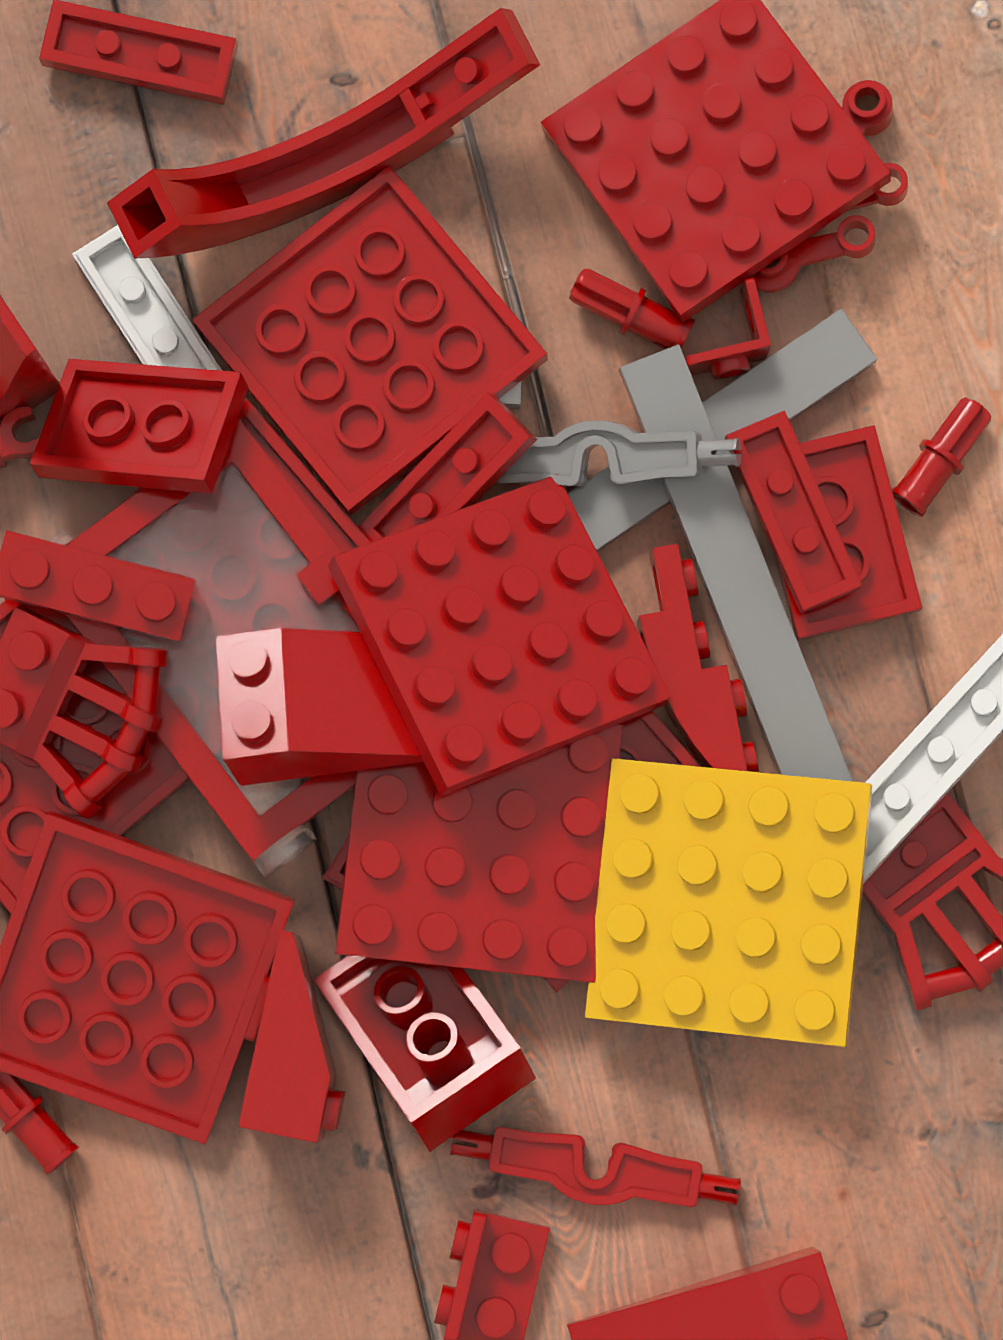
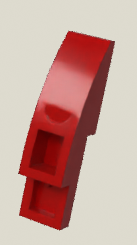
(705, 700)

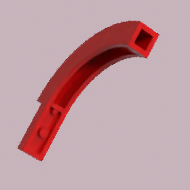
(237, 198)

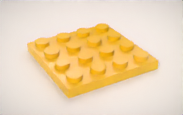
(730, 901)

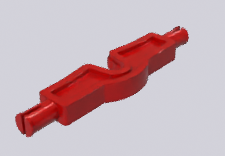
(629, 1171)

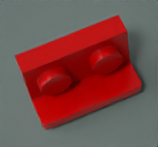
(495, 1278)

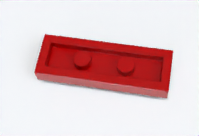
(138, 51)
(455, 470)
(793, 513)
(94, 586)

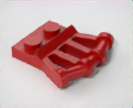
(38, 676)
(920, 872)

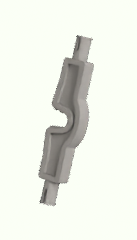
(630, 455)

